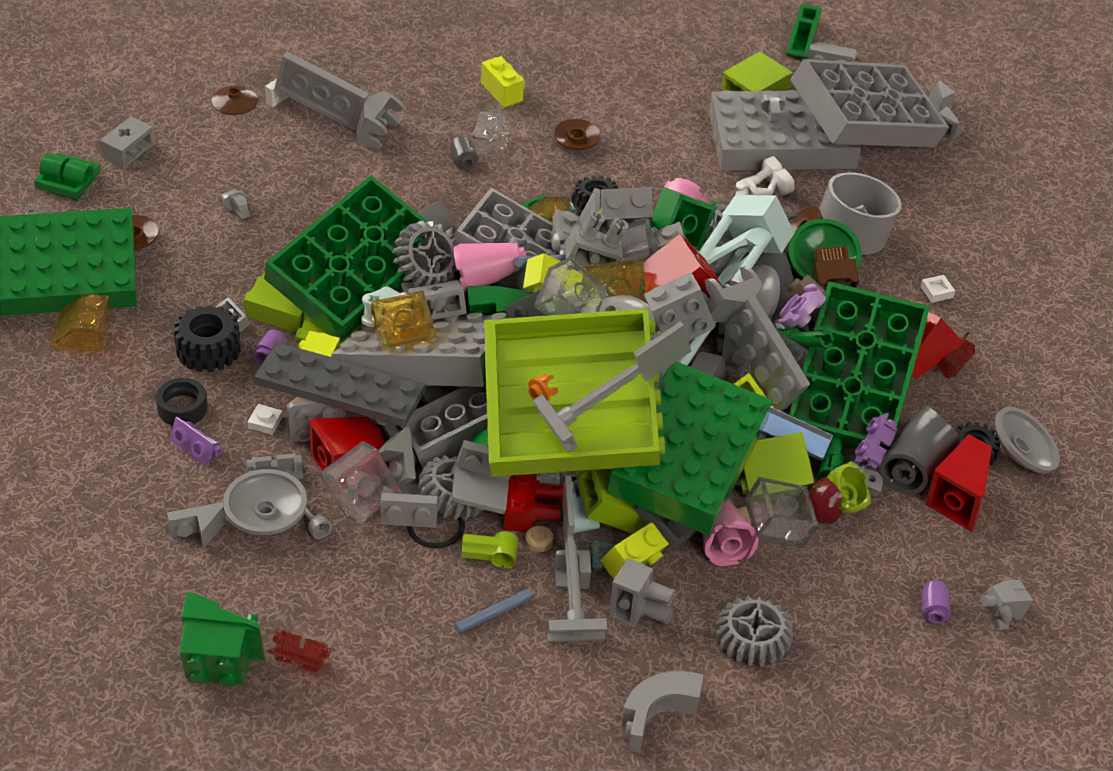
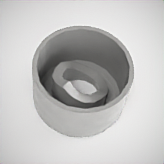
(864, 207)

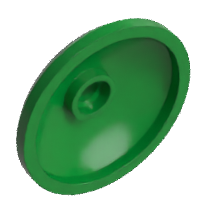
(820, 234)

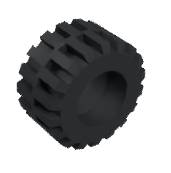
(207, 338)

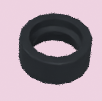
(180, 387)

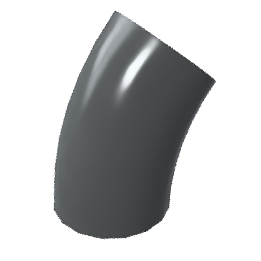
(918, 452)

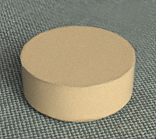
(539, 539)

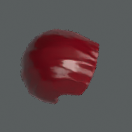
(825, 501)

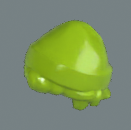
(852, 486)

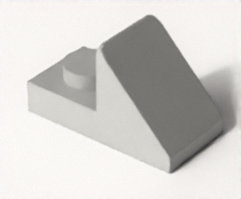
(400, 457)
(203, 520)

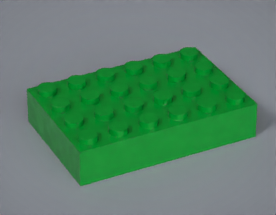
(61, 255)
(344, 257)
(865, 367)
(707, 442)

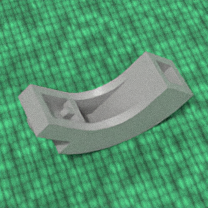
(657, 694)

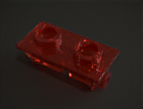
(951, 365)
(289, 649)

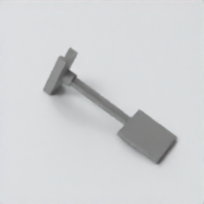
(650, 361)
(575, 626)

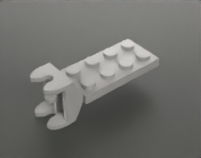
(338, 99)
(756, 337)

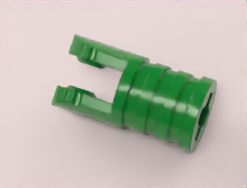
(832, 459)

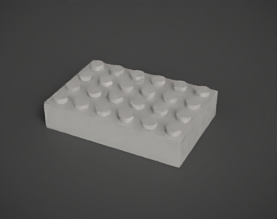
(869, 103)
(797, 141)
(506, 221)
(451, 360)

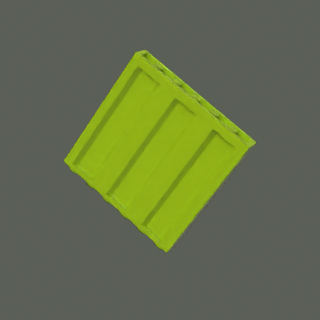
(581, 356)

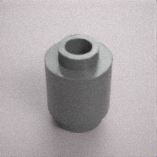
(463, 152)

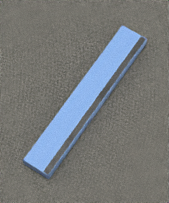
(784, 424)

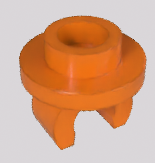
(539, 387)

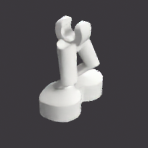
(773, 172)

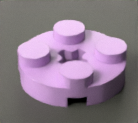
(799, 307)

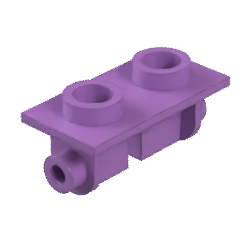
(879, 432)
(194, 441)

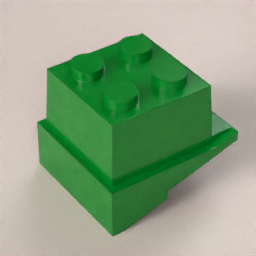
(218, 642)

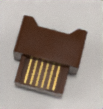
(834, 266)

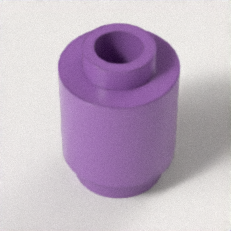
(267, 343)
(935, 602)

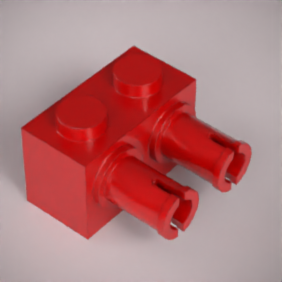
(522, 502)

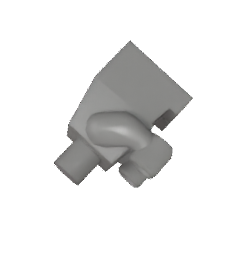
(1007, 601)

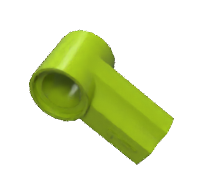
(497, 549)

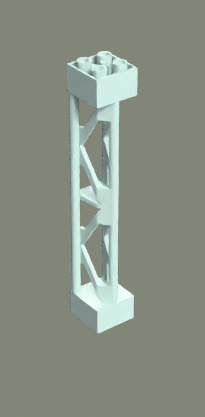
(757, 228)

